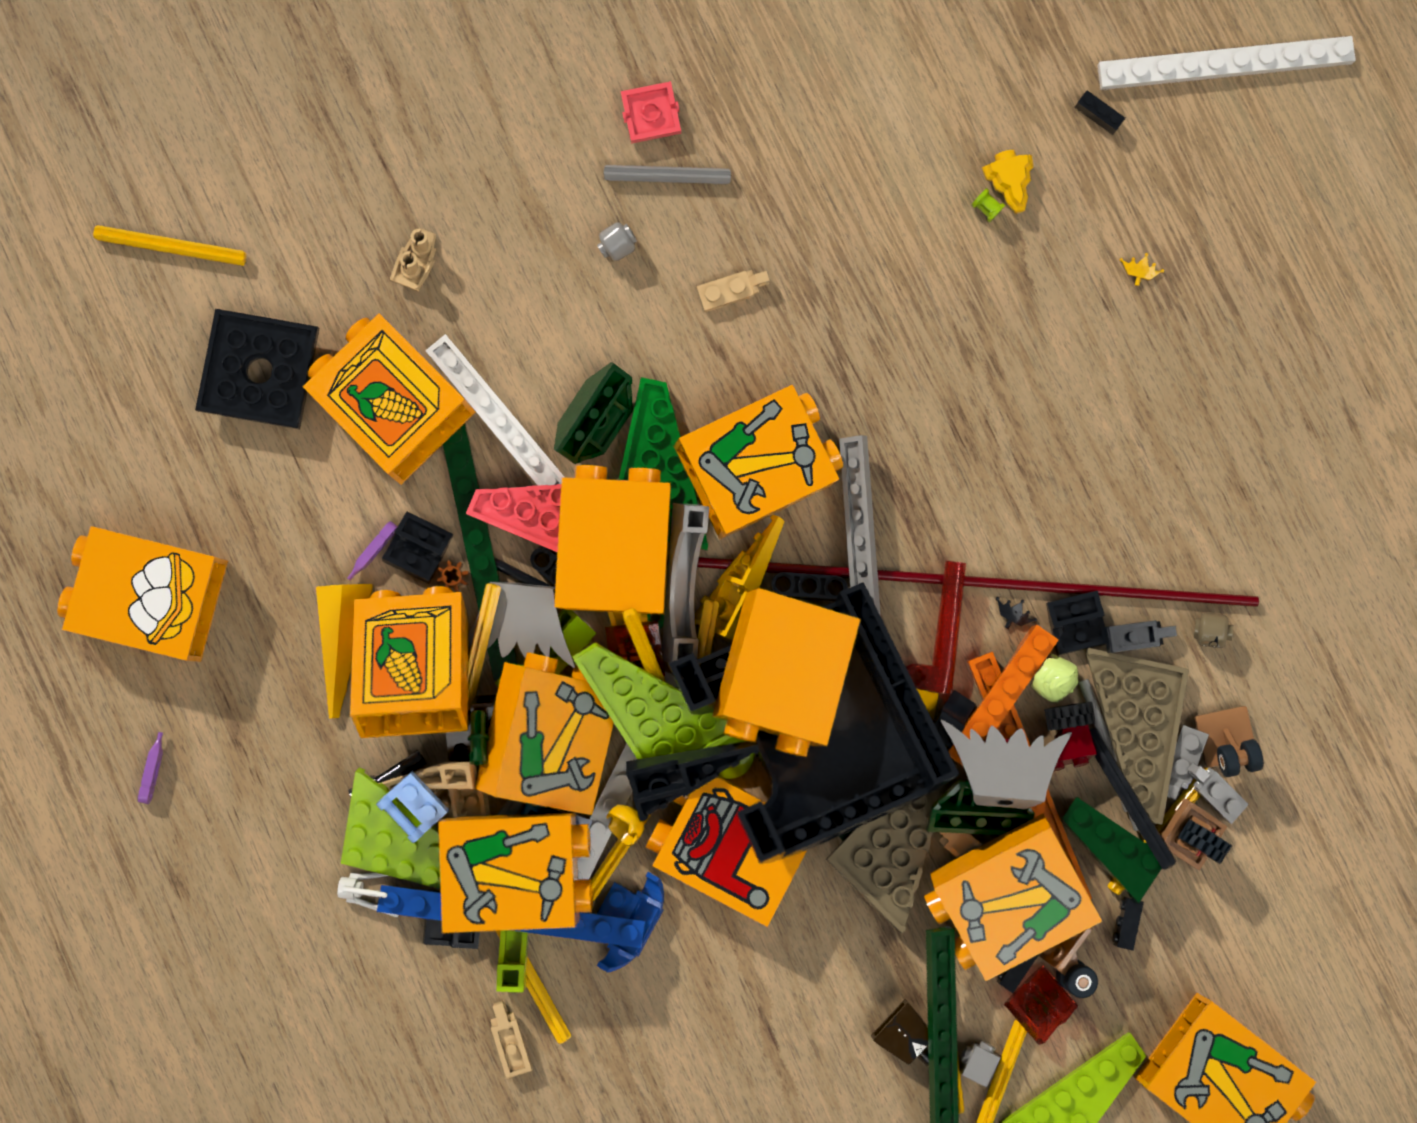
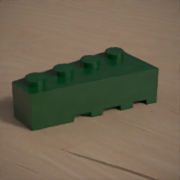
(1115, 848)

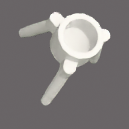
(352, 890)

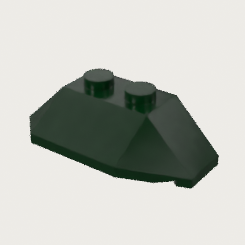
(595, 415)
(959, 814)

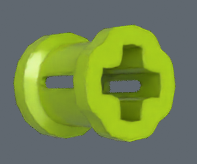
(988, 205)

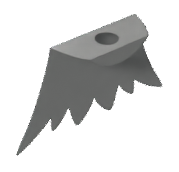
(526, 617)
(1007, 772)

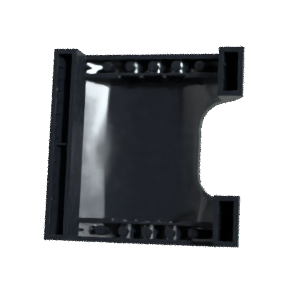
(877, 752)

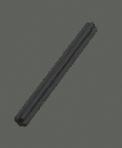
(1132, 803)

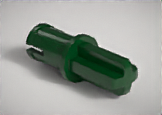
(478, 738)

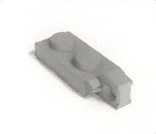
(1188, 750)
(1217, 793)

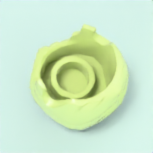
(1055, 679)

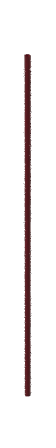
(1001, 583)

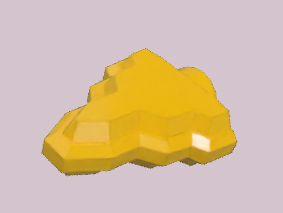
(1010, 177)

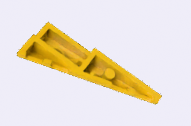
(336, 631)

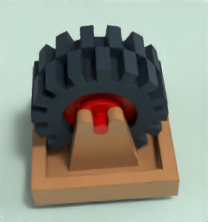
(1195, 836)

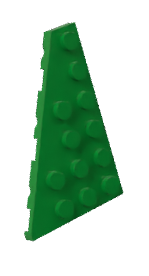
(652, 443)

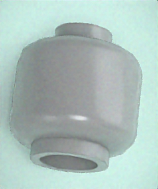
(617, 241)

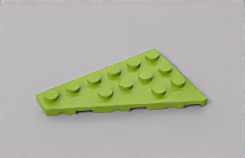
(645, 708)
(380, 845)

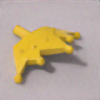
(1141, 269)

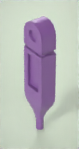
(373, 548)
(151, 771)

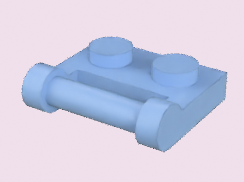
(420, 803)

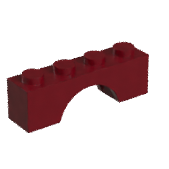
(1078, 748)

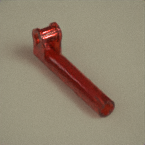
(940, 674)

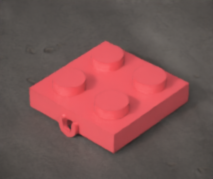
(651, 112)

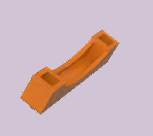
(1009, 685)

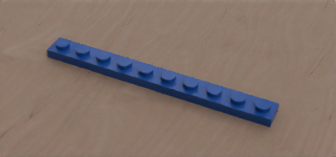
(589, 928)

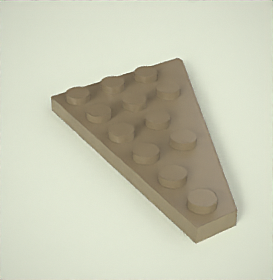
(1143, 718)
(887, 858)

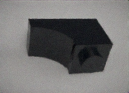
(955, 712)

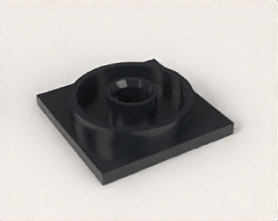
(234, 345)

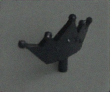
(1014, 613)

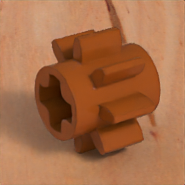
(461, 574)

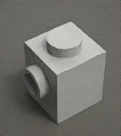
(979, 1062)

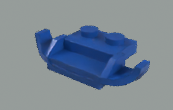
(624, 903)

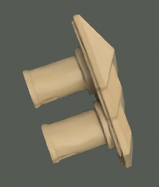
(415, 260)

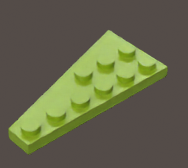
(1087, 1090)

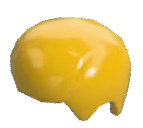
(625, 824)

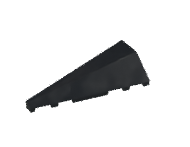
(666, 777)

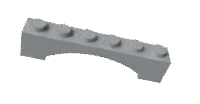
(686, 537)

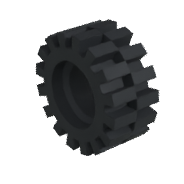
(1070, 716)

